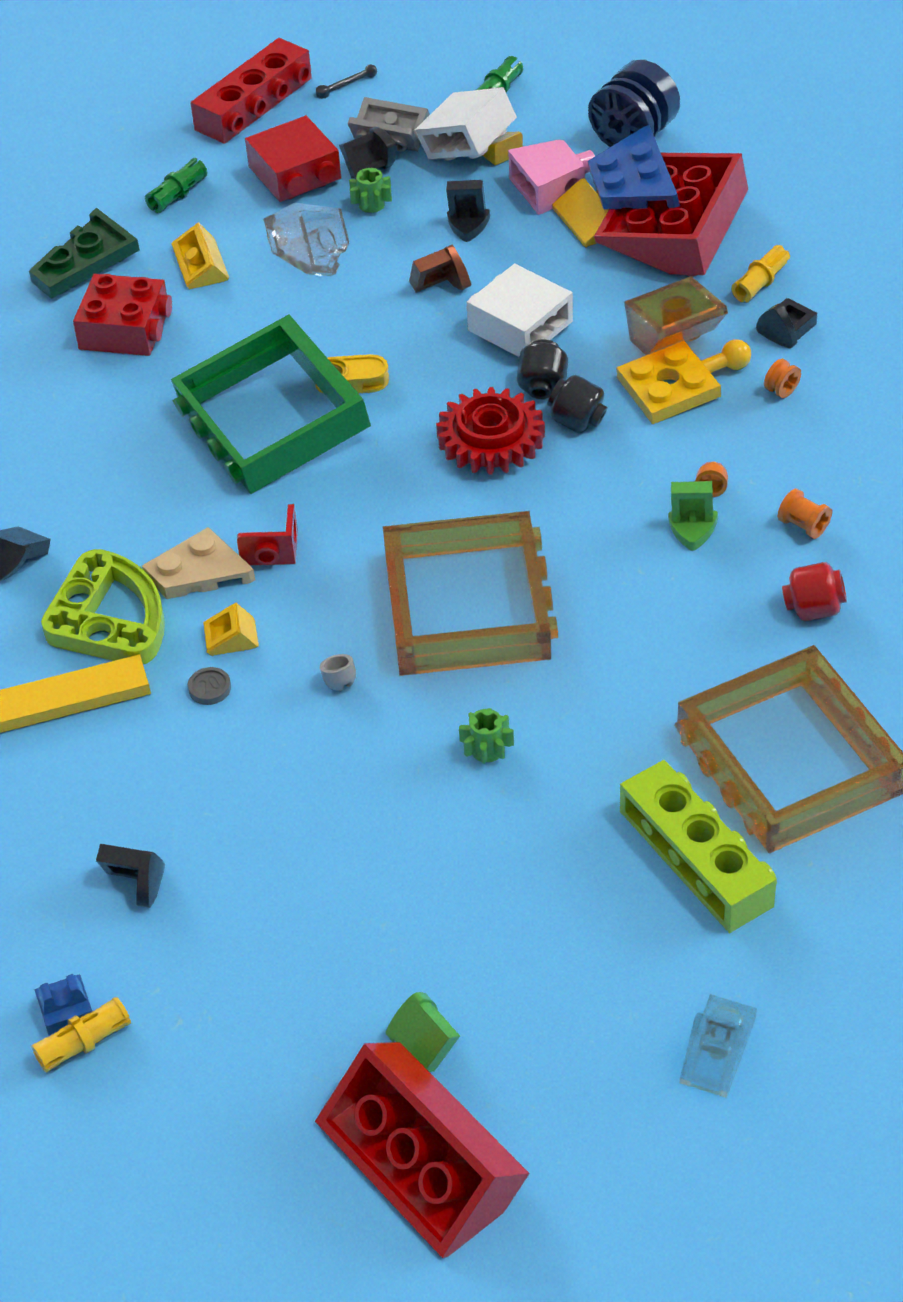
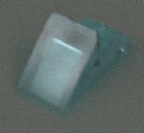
(717, 1045)

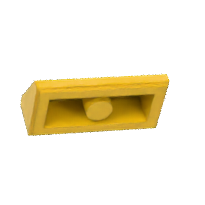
(581, 211)
(199, 258)

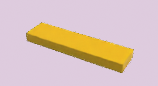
(72, 693)

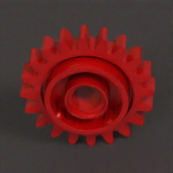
(490, 430)

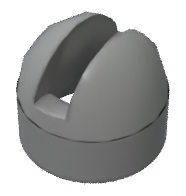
(338, 671)

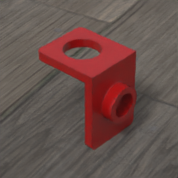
(270, 547)

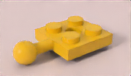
(694, 384)

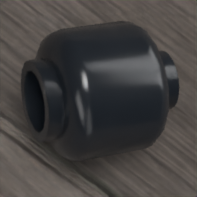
(541, 368)
(577, 403)

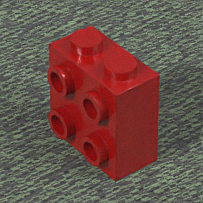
(293, 158)
(122, 314)

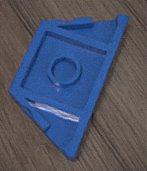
(632, 173)

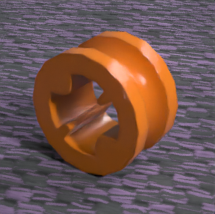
(782, 378)

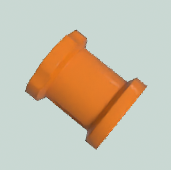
(804, 513)

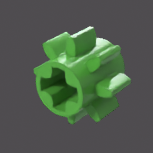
(370, 190)
(486, 735)

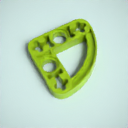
(71, 624)

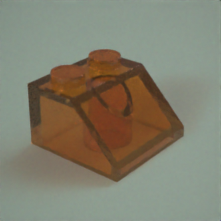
(672, 315)

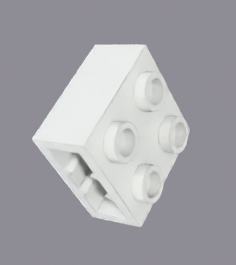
(466, 124)
(519, 309)

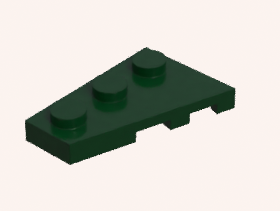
(86, 253)

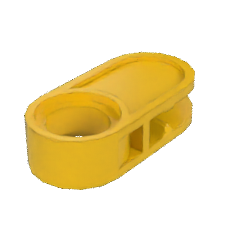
(363, 372)

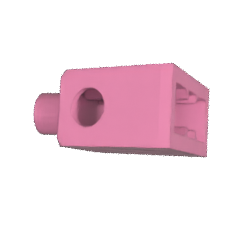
(546, 171)

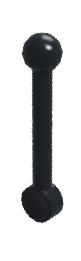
(323, 91)

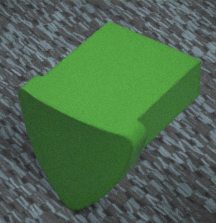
(692, 512)
(422, 1030)

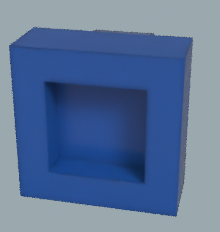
(62, 1001)

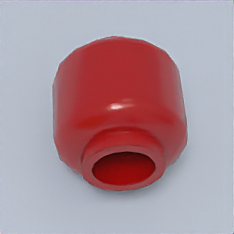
(815, 591)

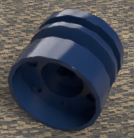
(633, 99)

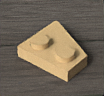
(197, 566)

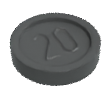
(209, 685)

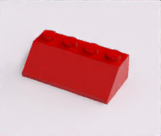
(420, 1146)

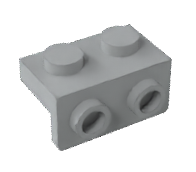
(394, 118)

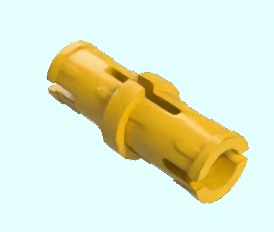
(81, 1034)

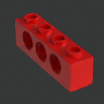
(251, 90)

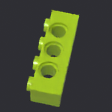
(698, 845)

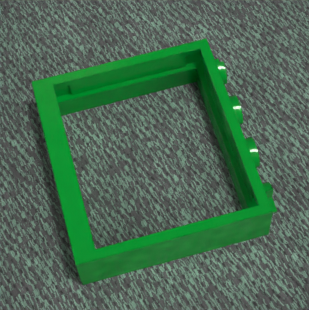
(248, 358)

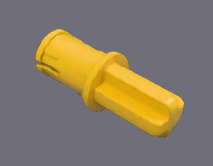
(760, 274)

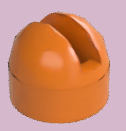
(716, 473)

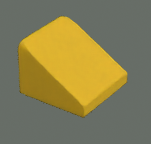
(499, 148)
(230, 631)

